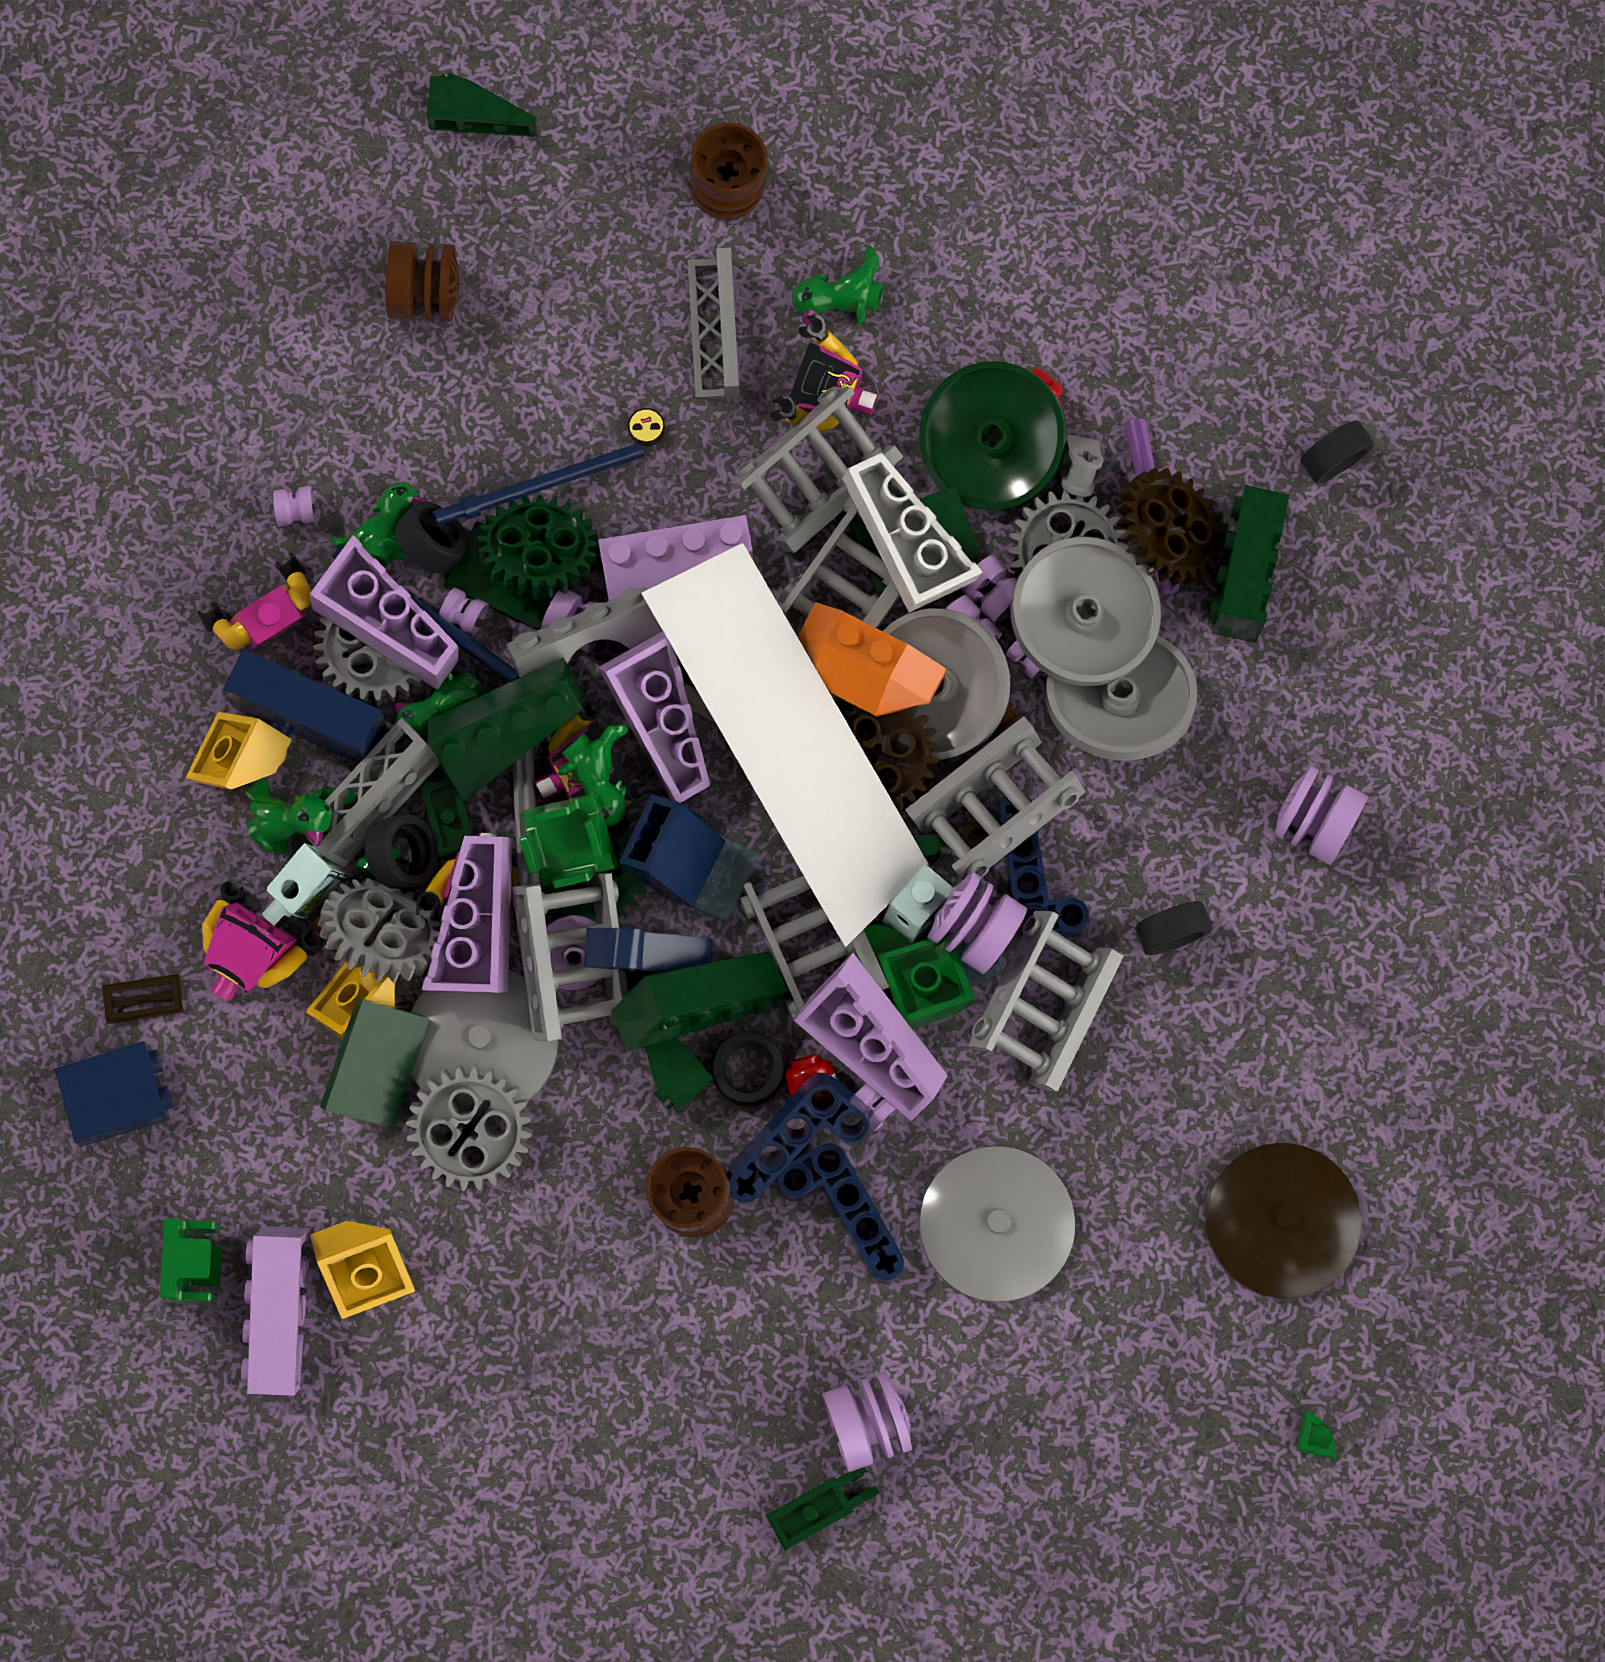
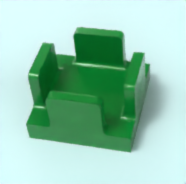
(567, 841)
(189, 1262)

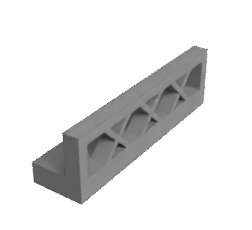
(728, 327)
(378, 798)

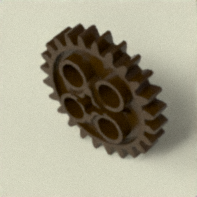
(1169, 526)
(919, 755)

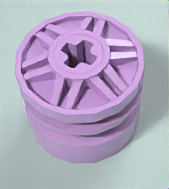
(1320, 815)
(975, 921)
(868, 1421)

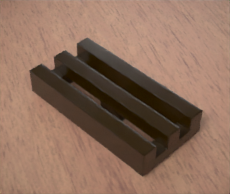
(175, 995)

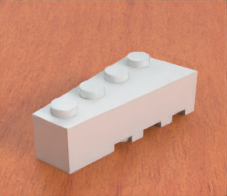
(909, 539)

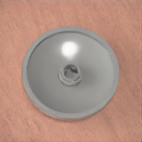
(1085, 611)
(976, 680)
(1130, 715)
(487, 1032)
(997, 1224)

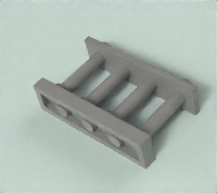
(822, 506)
(872, 607)
(973, 776)
(538, 943)
(860, 946)
(1080, 1001)

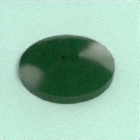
(993, 435)

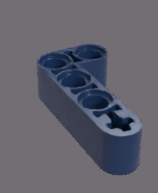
(1032, 868)
(644, 951)
(792, 1141)
(848, 1215)

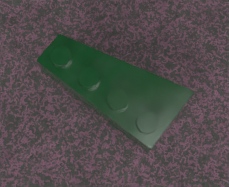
(1249, 565)
(503, 725)
(697, 998)

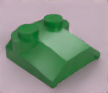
(926, 981)

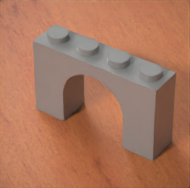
(621, 620)

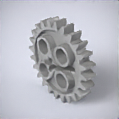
(1038, 534)
(382, 680)
(360, 913)
(441, 1108)

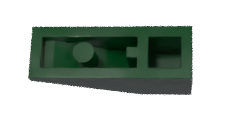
(466, 107)
(677, 1074)

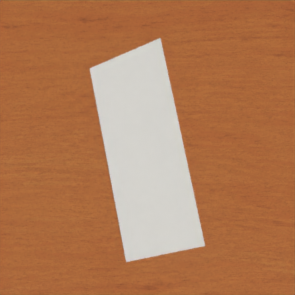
(788, 737)

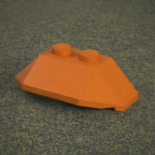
(867, 664)

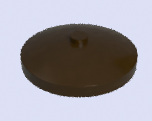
(1283, 1220)

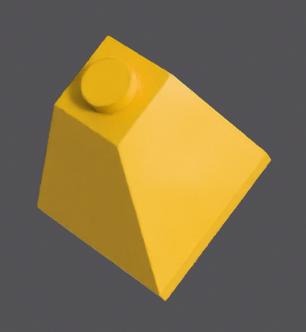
(238, 752)
(338, 998)
(360, 1266)

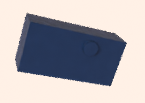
(304, 707)

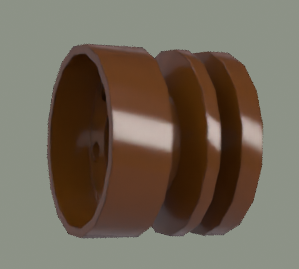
(731, 152)
(421, 281)
(668, 1188)

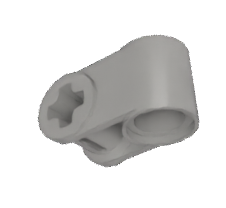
(1080, 465)

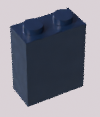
(672, 850)
(114, 1093)

